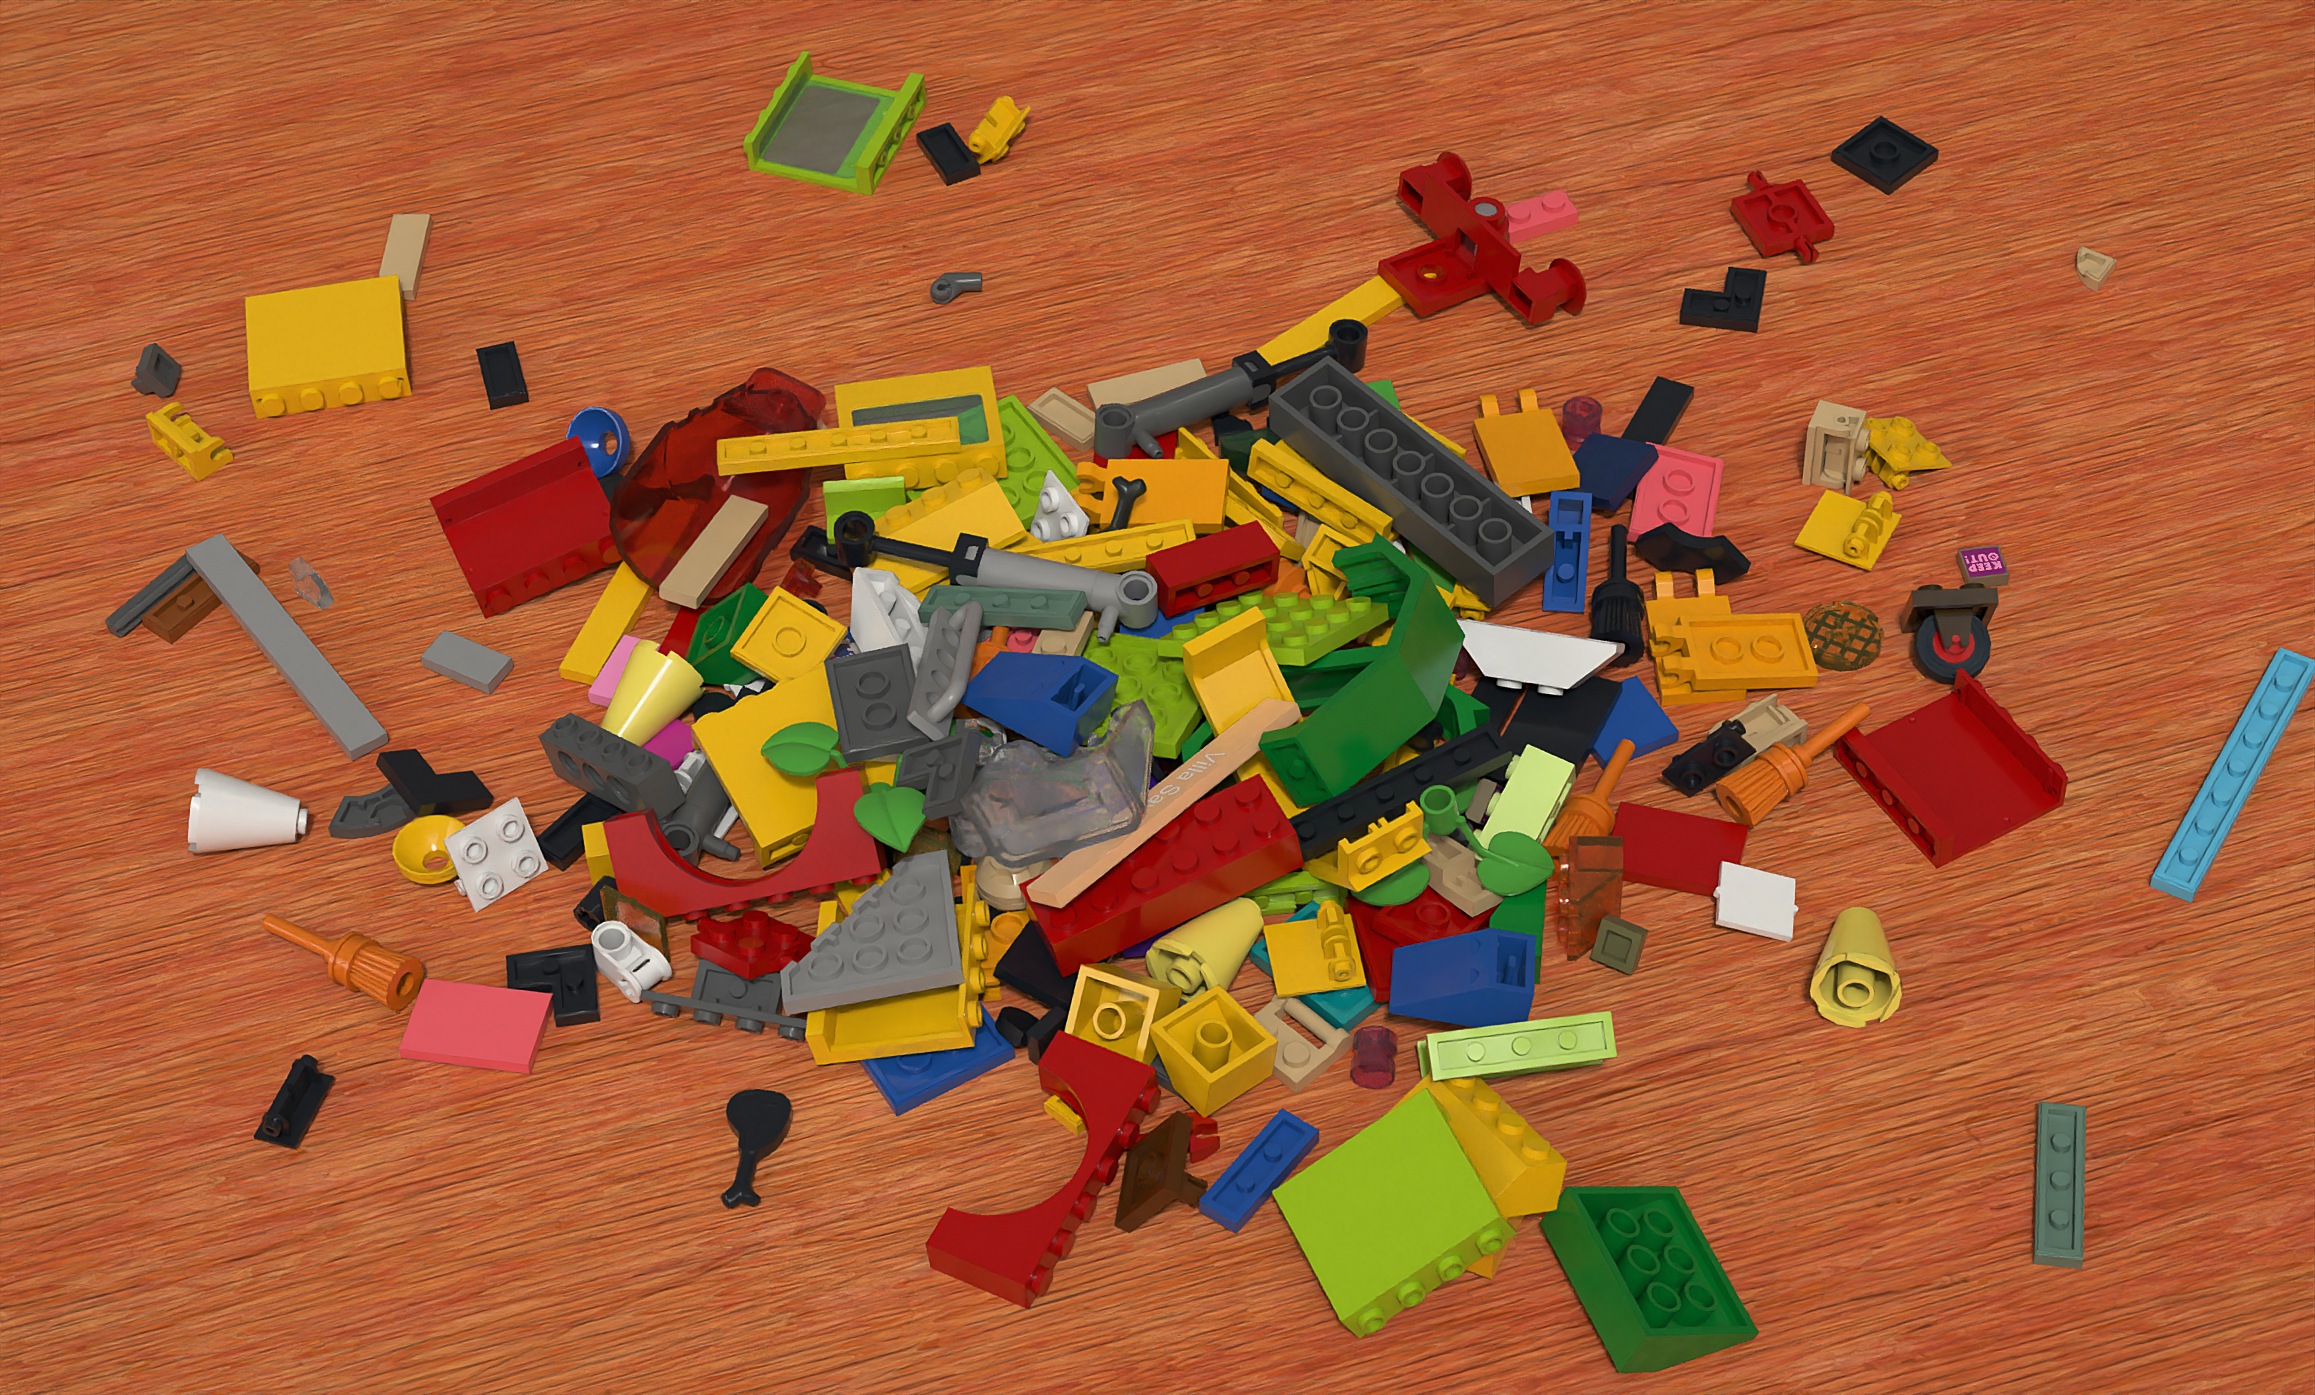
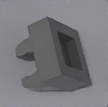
(156, 372)

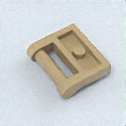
(1296, 1058)

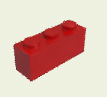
(1213, 567)

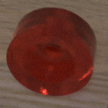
(799, 579)

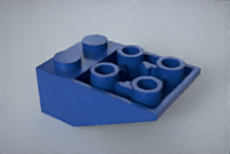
(1044, 697)
(1466, 978)

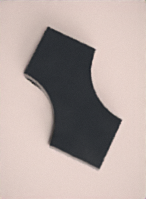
(1675, 549)

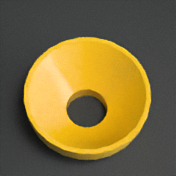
(420, 843)

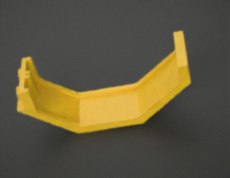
(1232, 675)

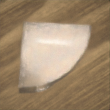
(309, 584)

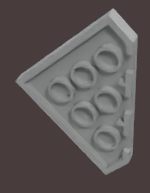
(890, 945)

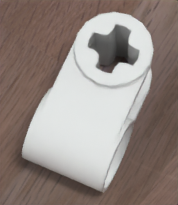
(627, 959)

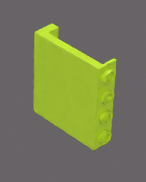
(1392, 1214)

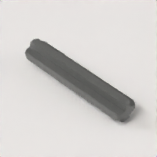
(130, 613)

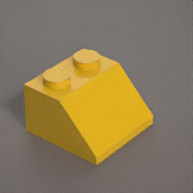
(1118, 1007)
(1213, 1050)

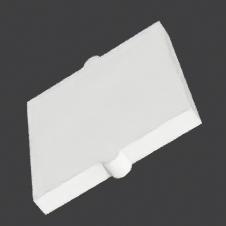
(1755, 901)

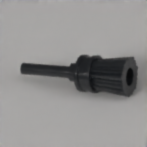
(1619, 605)

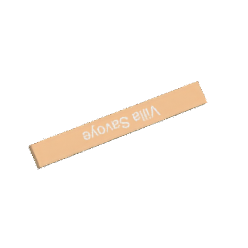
(1166, 802)

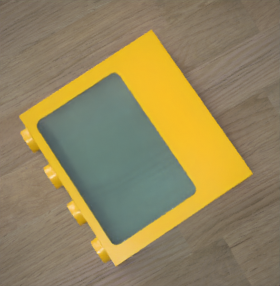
(941, 394)

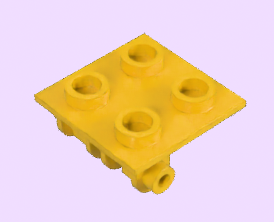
(1898, 448)
(1850, 528)
(1315, 953)

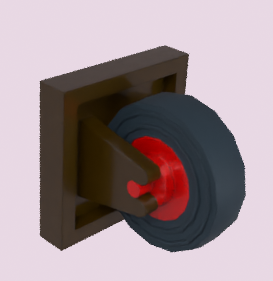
(1950, 628)

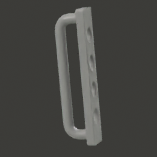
(944, 668)

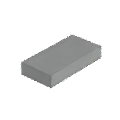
(467, 662)

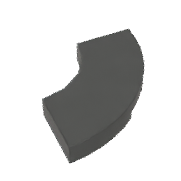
(370, 814)

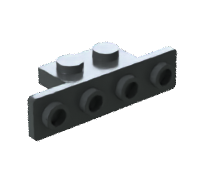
(733, 998)

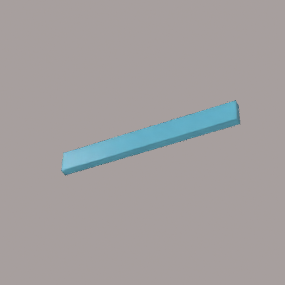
(2234, 776)

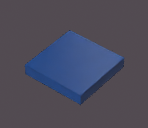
(1635, 719)

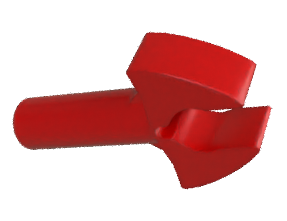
(1200, 1147)

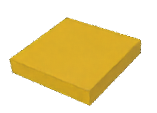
(787, 638)

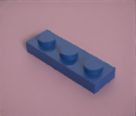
(1258, 1170)

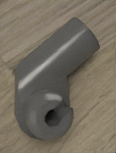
(953, 283)

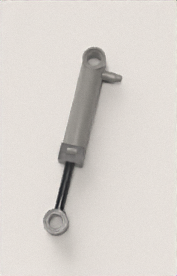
(983, 566)

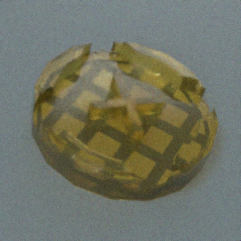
(1843, 635)

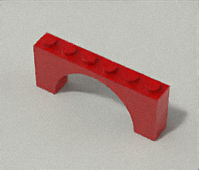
(669, 884)
(1018, 1250)

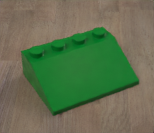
(1646, 1275)

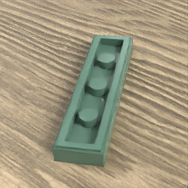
(1010, 605)
(2059, 1185)

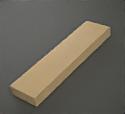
(713, 552)

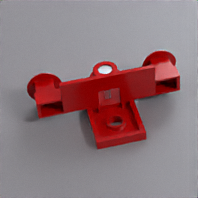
(1471, 251)

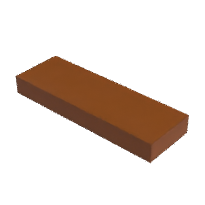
(185, 606)

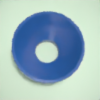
(592, 427)

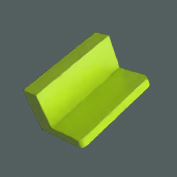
(867, 495)

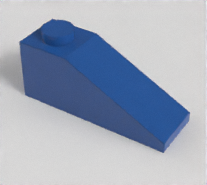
(1567, 577)

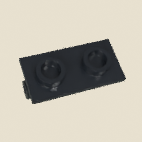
(1709, 759)
(294, 1104)

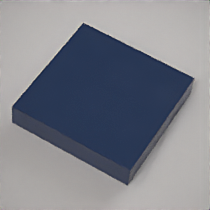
(1611, 468)

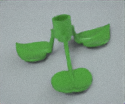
(886, 813)
(1508, 867)

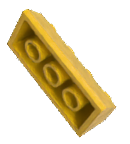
(964, 505)
(1509, 1155)

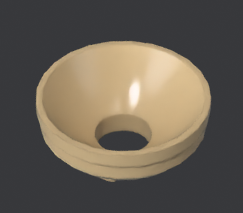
(1000, 884)

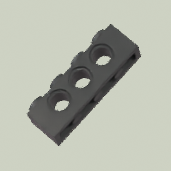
(611, 767)

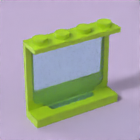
(833, 129)

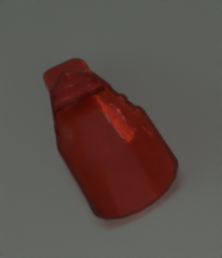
(678, 488)

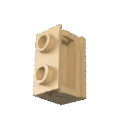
(1836, 446)
(1767, 724)

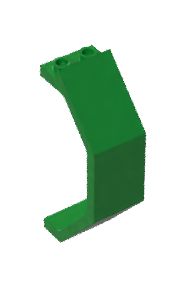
(1324, 677)
(1387, 698)

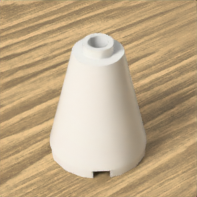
(240, 814)

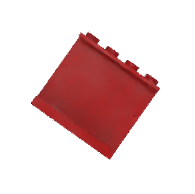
(528, 526)
(1954, 772)

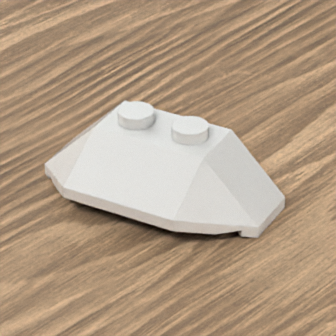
(885, 614)
(1535, 655)

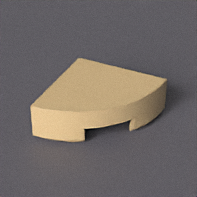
(2094, 268)

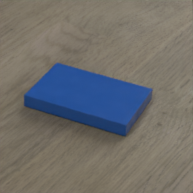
(920, 1077)

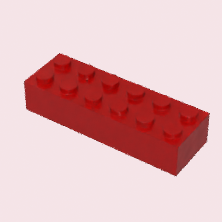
(1183, 870)

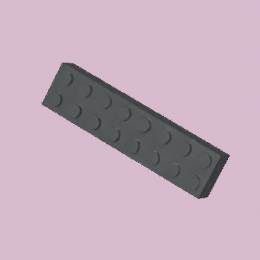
(1414, 479)

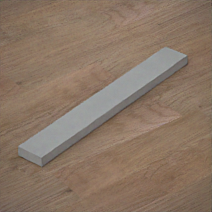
(287, 647)

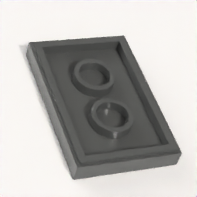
(873, 701)

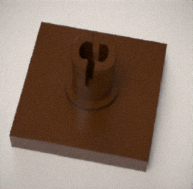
(1157, 1175)

